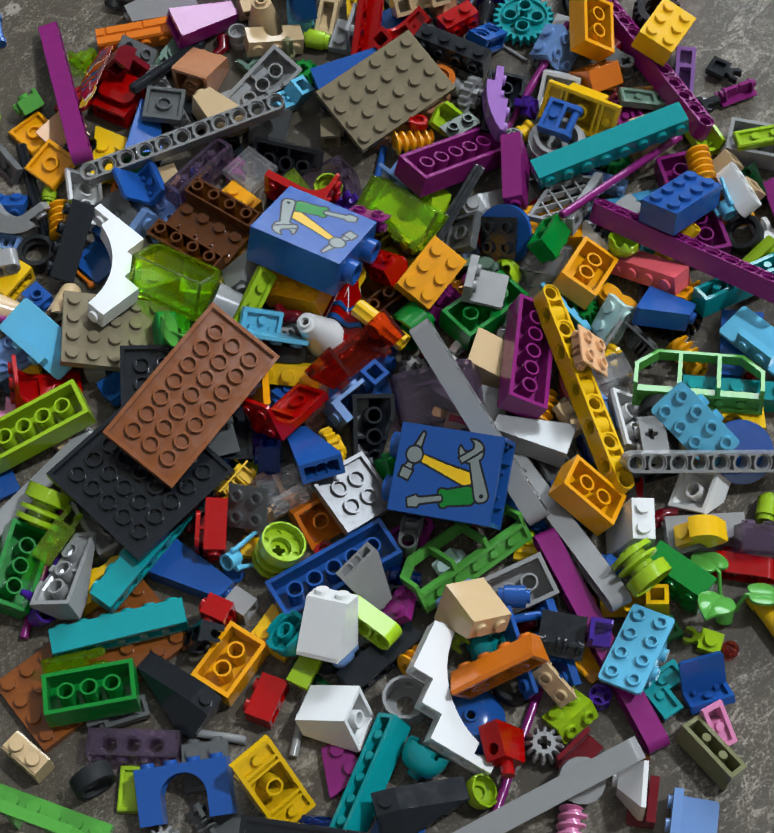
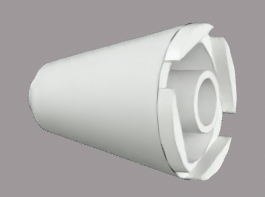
(320, 332)

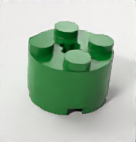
(409, 317)

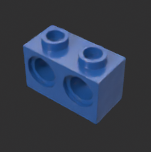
(488, 36)

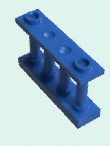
(565, 667)

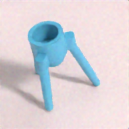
(726, 207)
(234, 558)

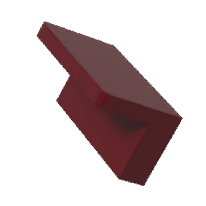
(582, 746)
(651, 806)

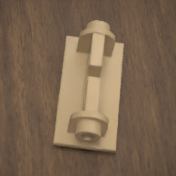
(555, 686)

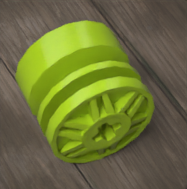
(43, 505)
(278, 549)
(641, 567)

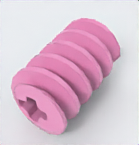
(570, 819)

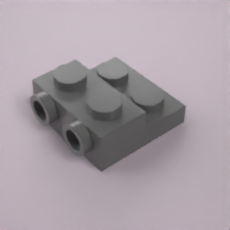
(194, 747)

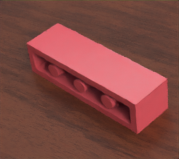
(653, 272)

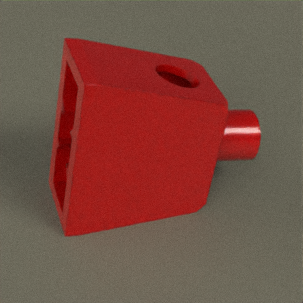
(503, 746)

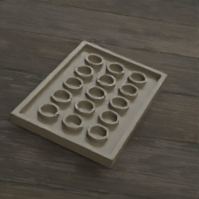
(385, 91)
(98, 348)

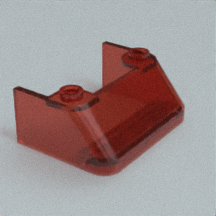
(340, 364)

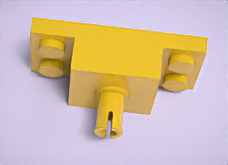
(598, 112)
(271, 782)

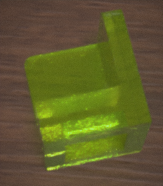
(82, 59)

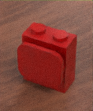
(116, 102)
(212, 529)

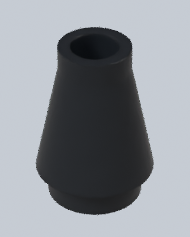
(486, 10)

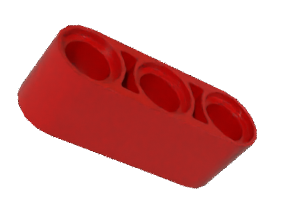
(747, 568)

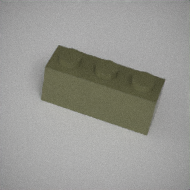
(710, 752)

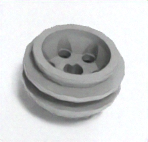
(538, 147)

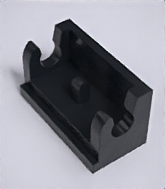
(201, 633)

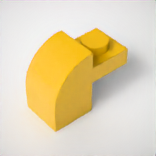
(702, 529)

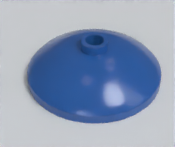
(485, 709)

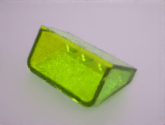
(411, 216)
(174, 280)

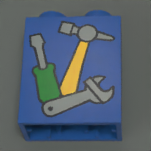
(313, 241)
(449, 475)

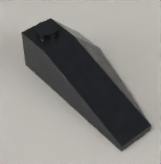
(289, 155)
(182, 696)

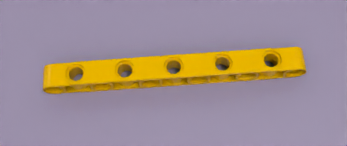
(582, 390)

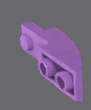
(494, 104)

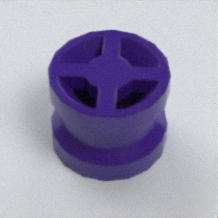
(602, 693)

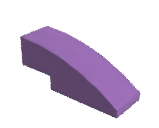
(685, 65)

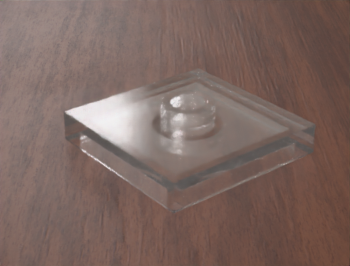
(249, 169)

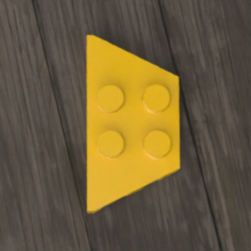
(107, 143)

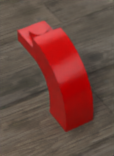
(412, 23)

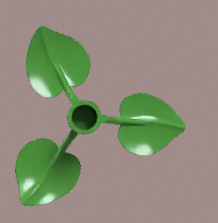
(170, 328)
(715, 604)

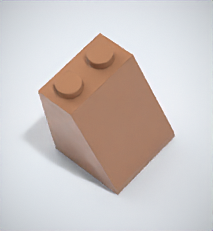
(199, 70)

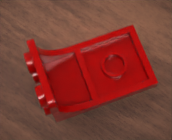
(277, 184)
(29, 386)
(286, 413)

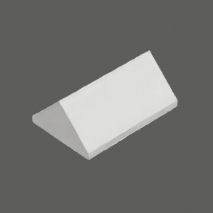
(82, 191)
(625, 417)

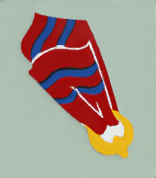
(93, 74)
(342, 304)

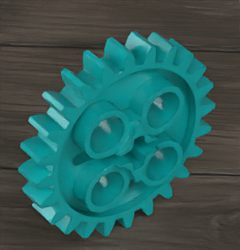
(522, 19)

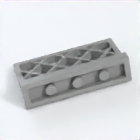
(575, 219)

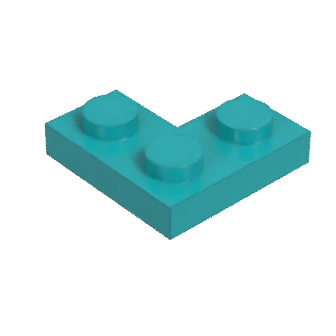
(660, 692)

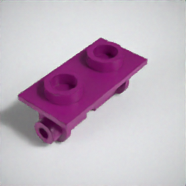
(737, 93)
(376, 215)
(448, 296)

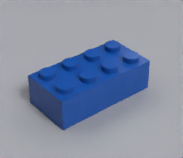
(680, 202)

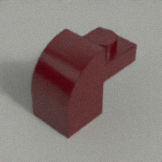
(124, 61)

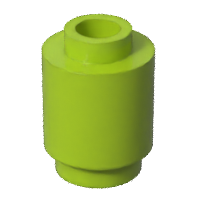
(316, 39)
(765, 508)

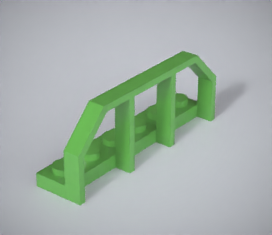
(721, 400)
(471, 566)
(51, 817)

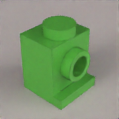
(28, 103)

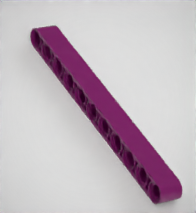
(662, 78)
(65, 94)
(685, 250)
(581, 603)

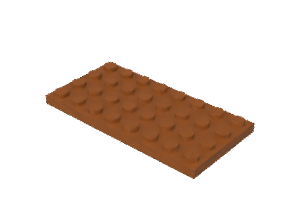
(190, 395)
(24, 685)

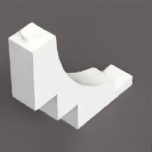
(118, 291)
(447, 732)

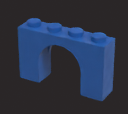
(153, 782)

